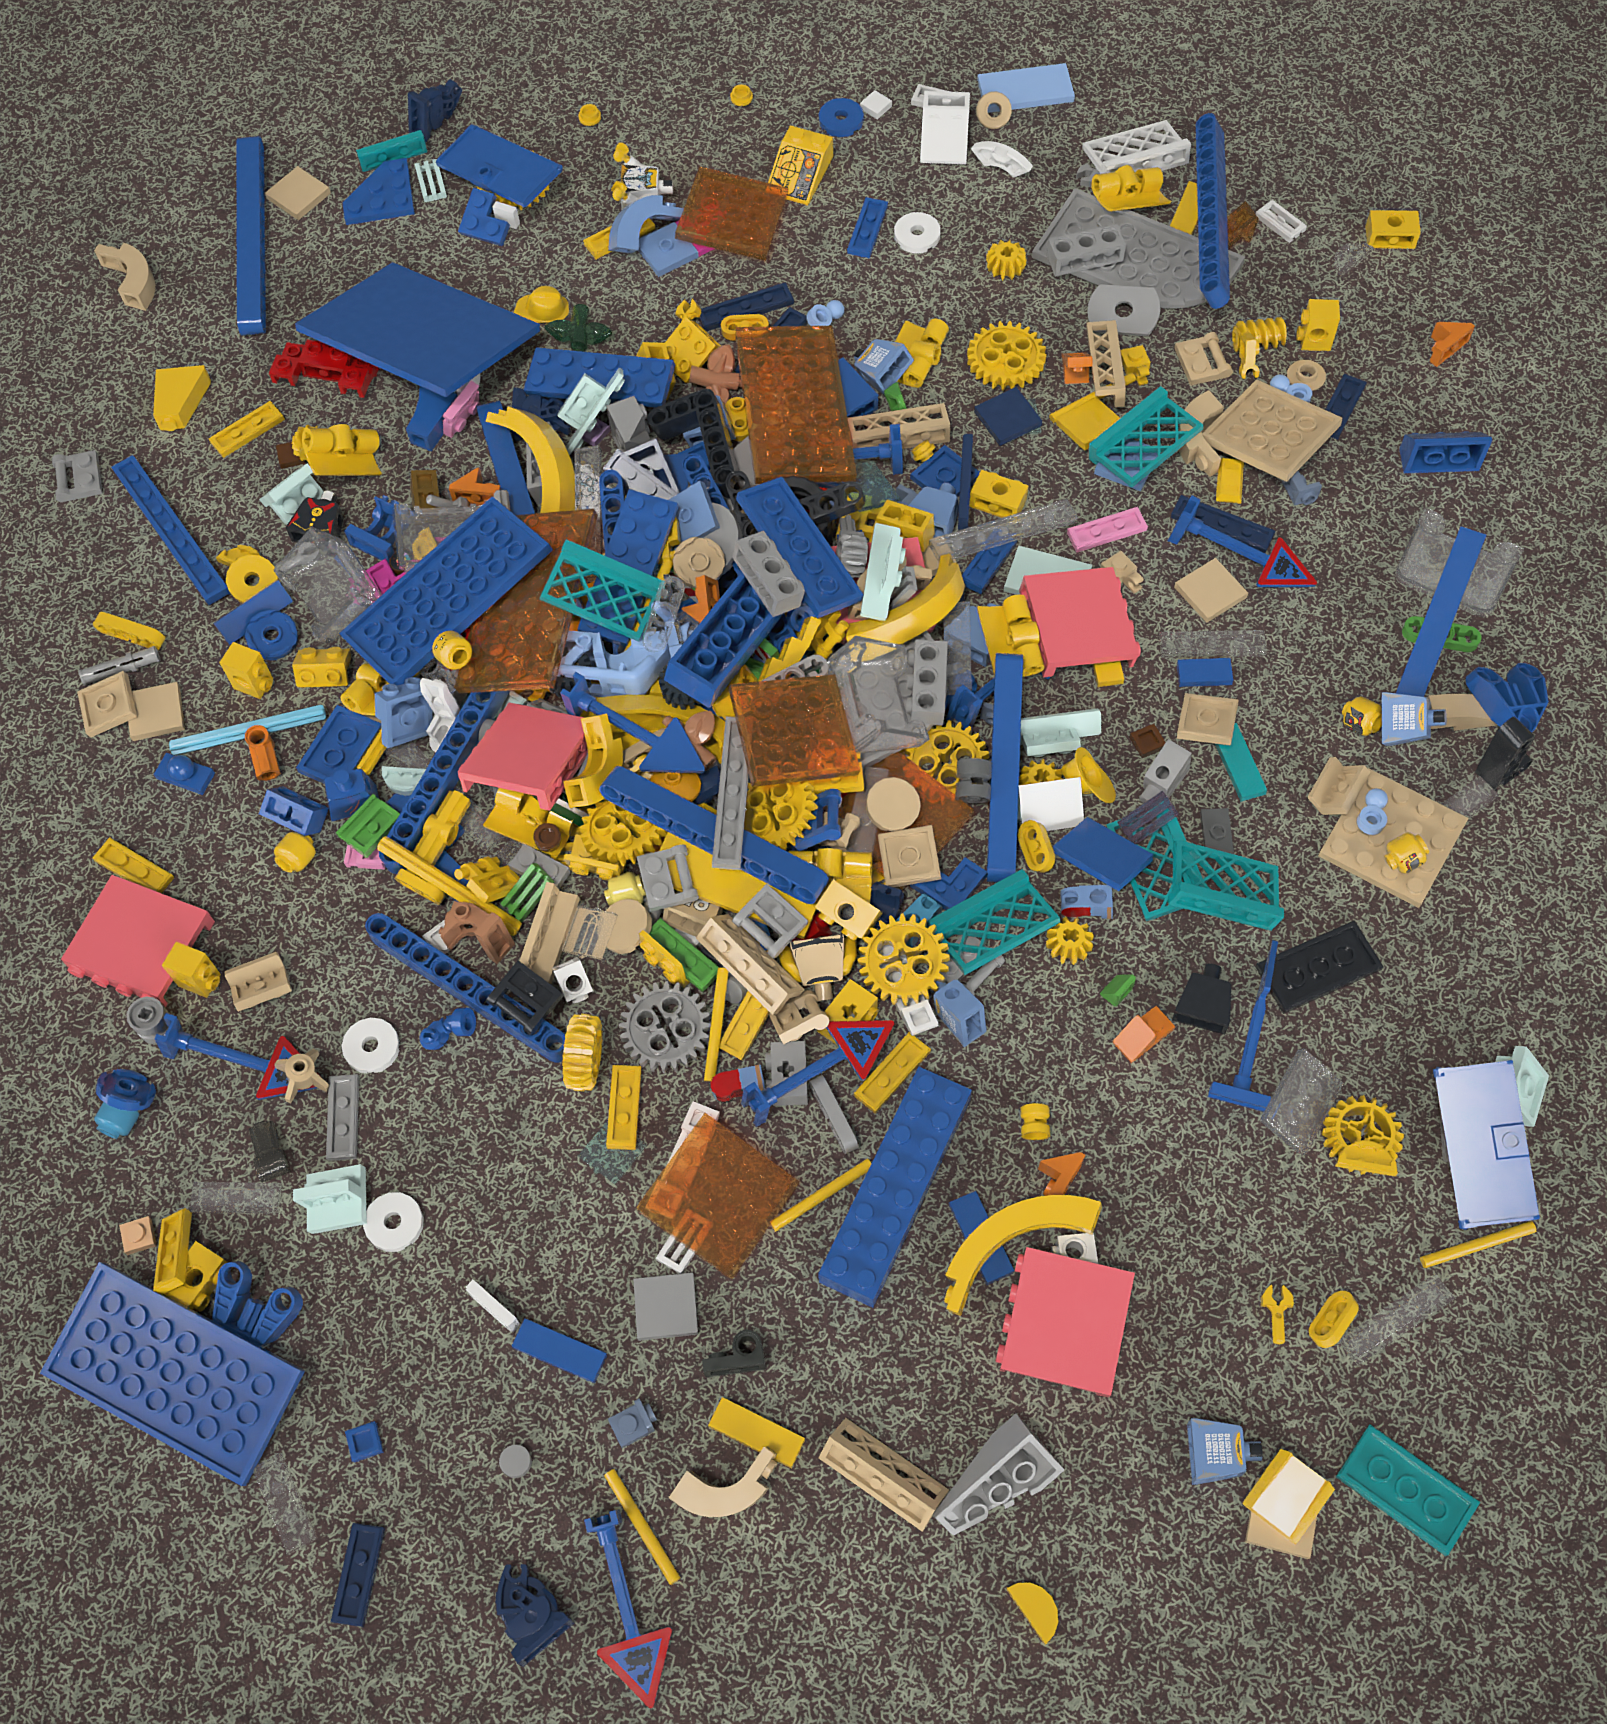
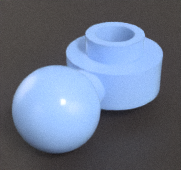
(823, 316)
(1298, 390)
(1376, 800)

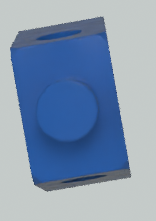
(348, 792)

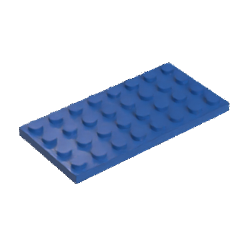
(445, 591)
(172, 1373)

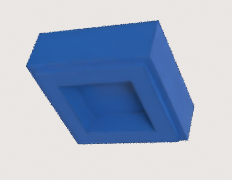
(364, 1441)

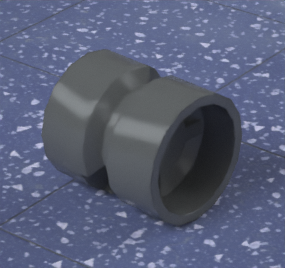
(974, 771)

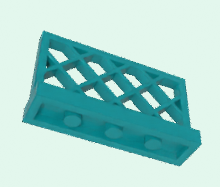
(1128, 428)
(605, 569)
(1171, 833)
(1224, 902)
(982, 908)

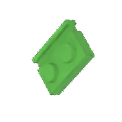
(368, 825)

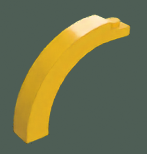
(550, 453)
(919, 612)
(651, 710)
(1017, 1219)

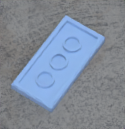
(1029, 86)

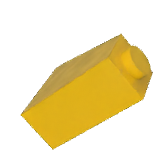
(178, 395)

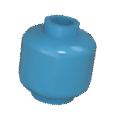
(114, 1121)

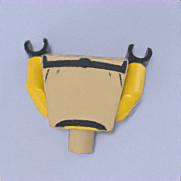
(819, 961)

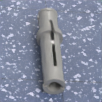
(90, 674)

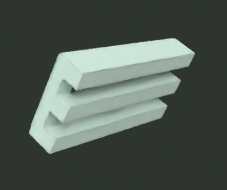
(427, 167)

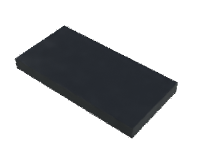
(1321, 966)

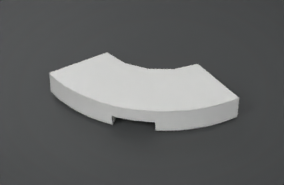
(1001, 156)

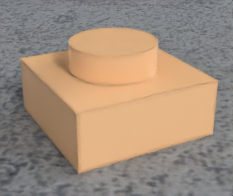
(137, 1235)

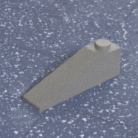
(1003, 1469)

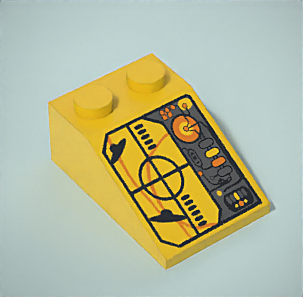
(802, 163)

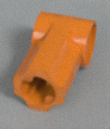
(262, 754)

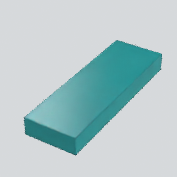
(396, 148)
(1241, 767)

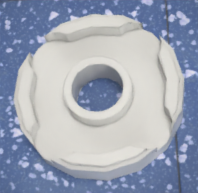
(917, 243)
(367, 1030)
(405, 1234)

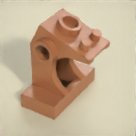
(486, 927)

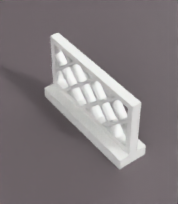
(1157, 155)

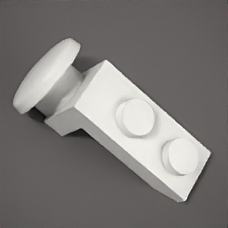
(444, 708)

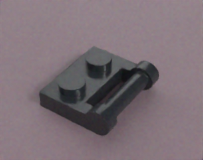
(531, 990)

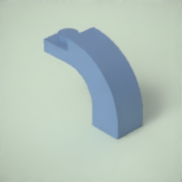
(627, 224)

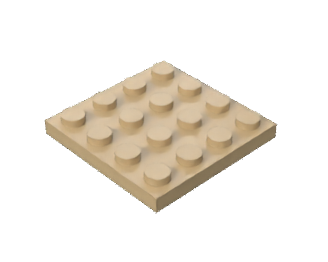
(1271, 430)
(1405, 812)

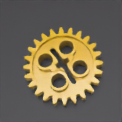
(1006, 355)
(953, 736)
(786, 806)
(614, 841)
(896, 935)

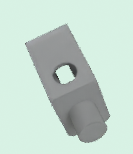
(1166, 771)

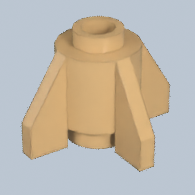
(304, 1078)

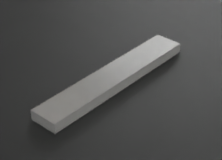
(731, 801)

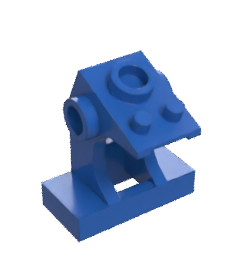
(367, 538)

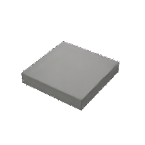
(665, 1306)

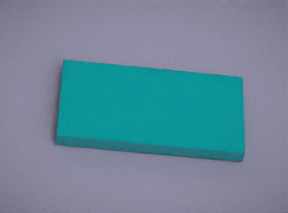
(1408, 1490)

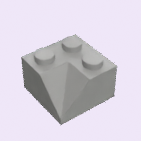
(628, 423)

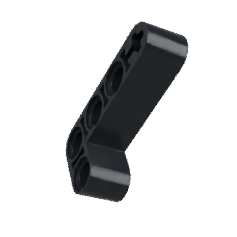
(1506, 754)

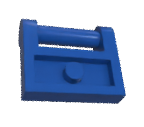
(818, 832)

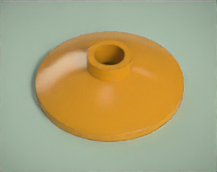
(682, 784)

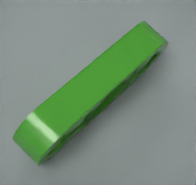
(1461, 631)

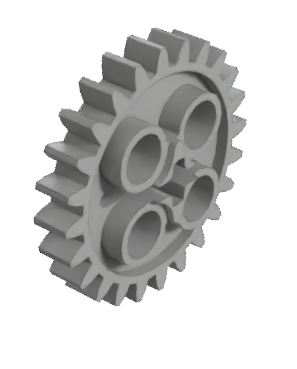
(642, 1039)

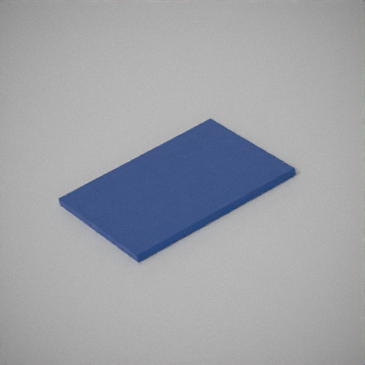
(418, 328)

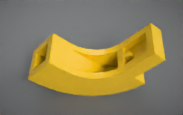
(603, 756)

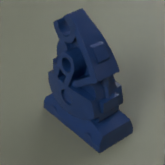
(431, 107)
(540, 407)
(529, 1619)

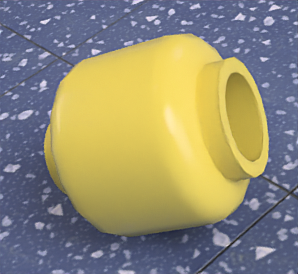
(625, 887)

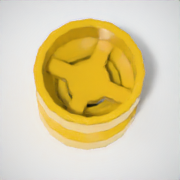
(1035, 1121)

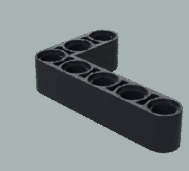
(702, 411)
(812, 503)

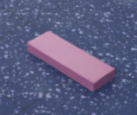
(1107, 529)

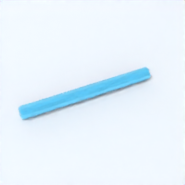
(238, 731)

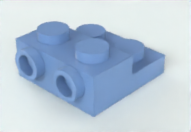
(402, 712)

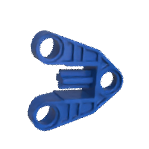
(1524, 697)
(246, 1315)

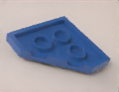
(382, 195)

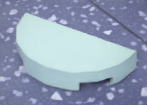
(402, 780)

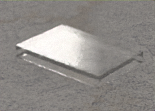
(1301, 1101)

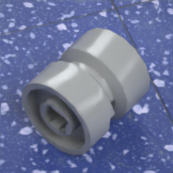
(147, 1018)

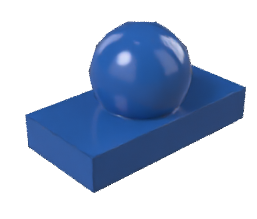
(184, 773)

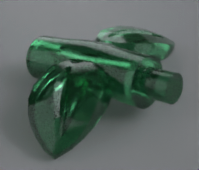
(577, 330)

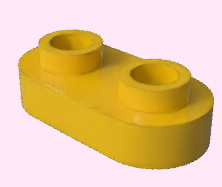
(750, 320)
(737, 417)
(1036, 848)
(420, 886)
(1333, 1319)

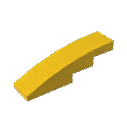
(792, 649)

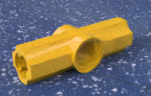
(442, 828)

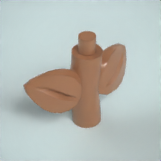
(719, 373)
(699, 730)

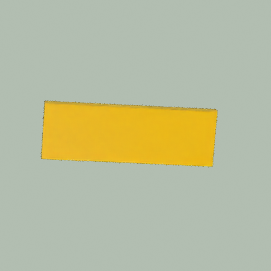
(727, 887)

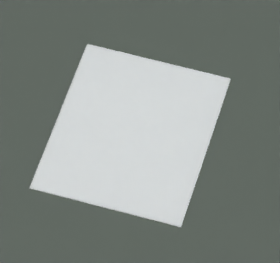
(1053, 803)

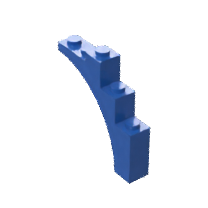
(427, 422)

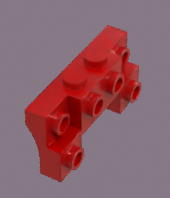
(324, 363)

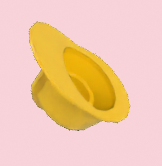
(543, 305)
(1092, 776)

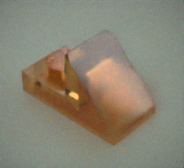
(1241, 224)

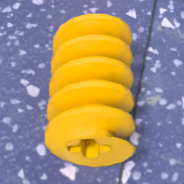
(1264, 332)

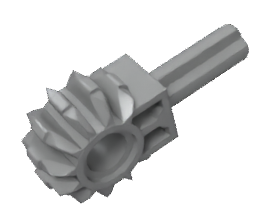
(852, 547)

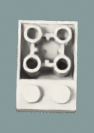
(945, 127)

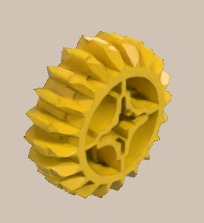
(582, 1052)
(1352, 1130)

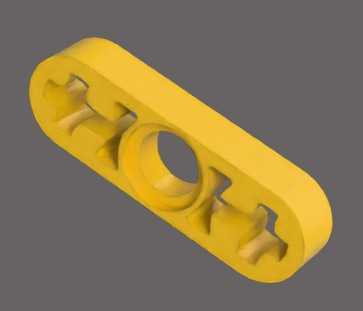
(128, 630)

